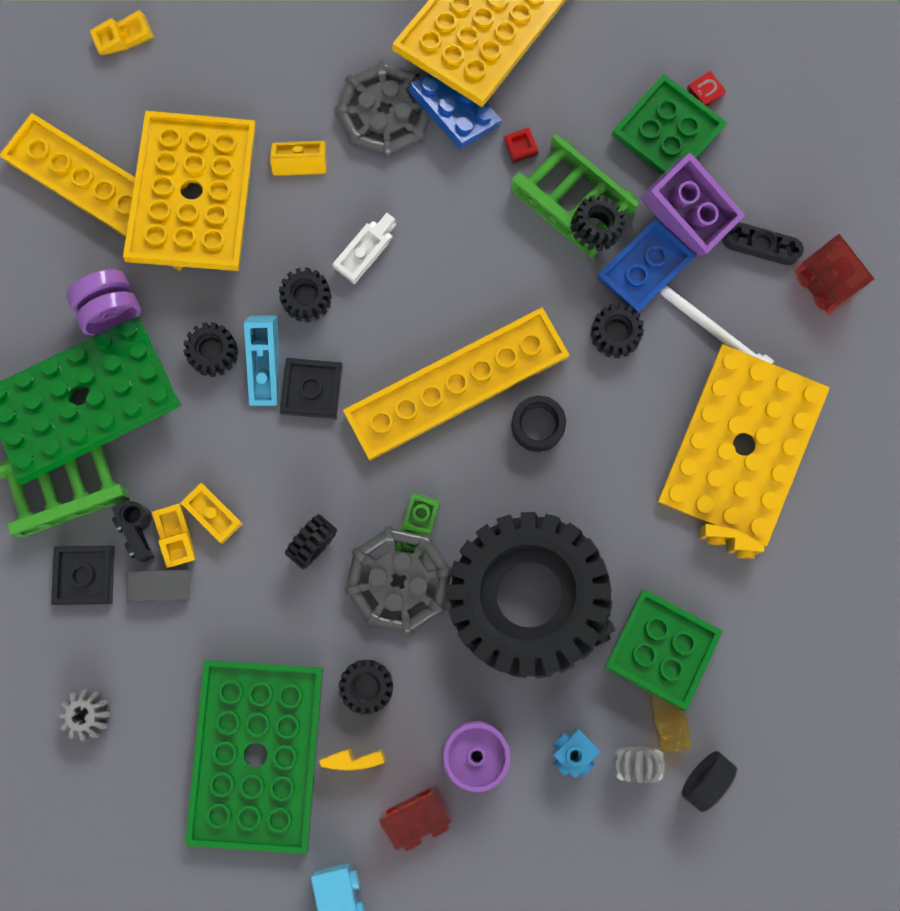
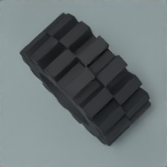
(607, 214)
(300, 279)
(622, 315)
(204, 334)
(310, 541)
(348, 681)

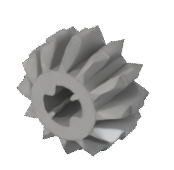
(75, 709)
(638, 764)

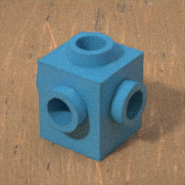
(585, 753)

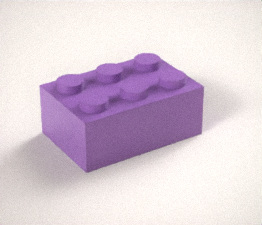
(692, 205)

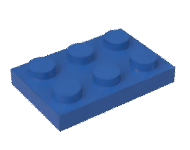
(453, 112)
(645, 266)

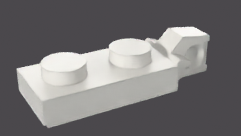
(365, 248)

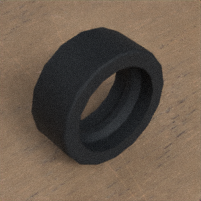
(538, 402)
(709, 781)

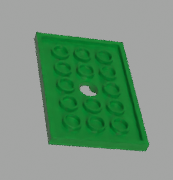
(125, 388)
(246, 804)

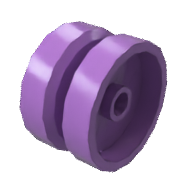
(102, 301)
(459, 763)

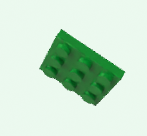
(668, 126)
(663, 650)

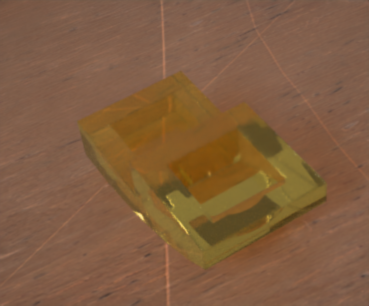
(670, 726)

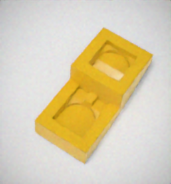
(121, 35)
(174, 535)
(345, 761)

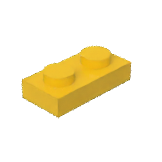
(211, 513)

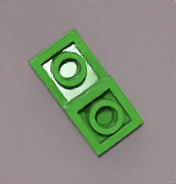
(419, 519)

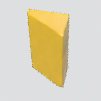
(298, 158)

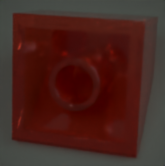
(833, 275)
(416, 818)

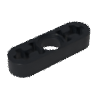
(779, 256)

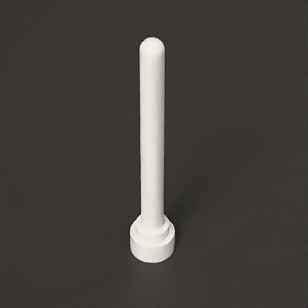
(708, 324)

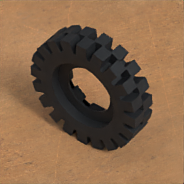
(541, 648)

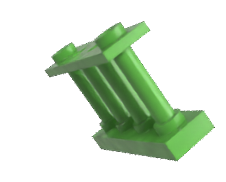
(548, 204)
(56, 512)

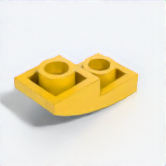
(738, 542)

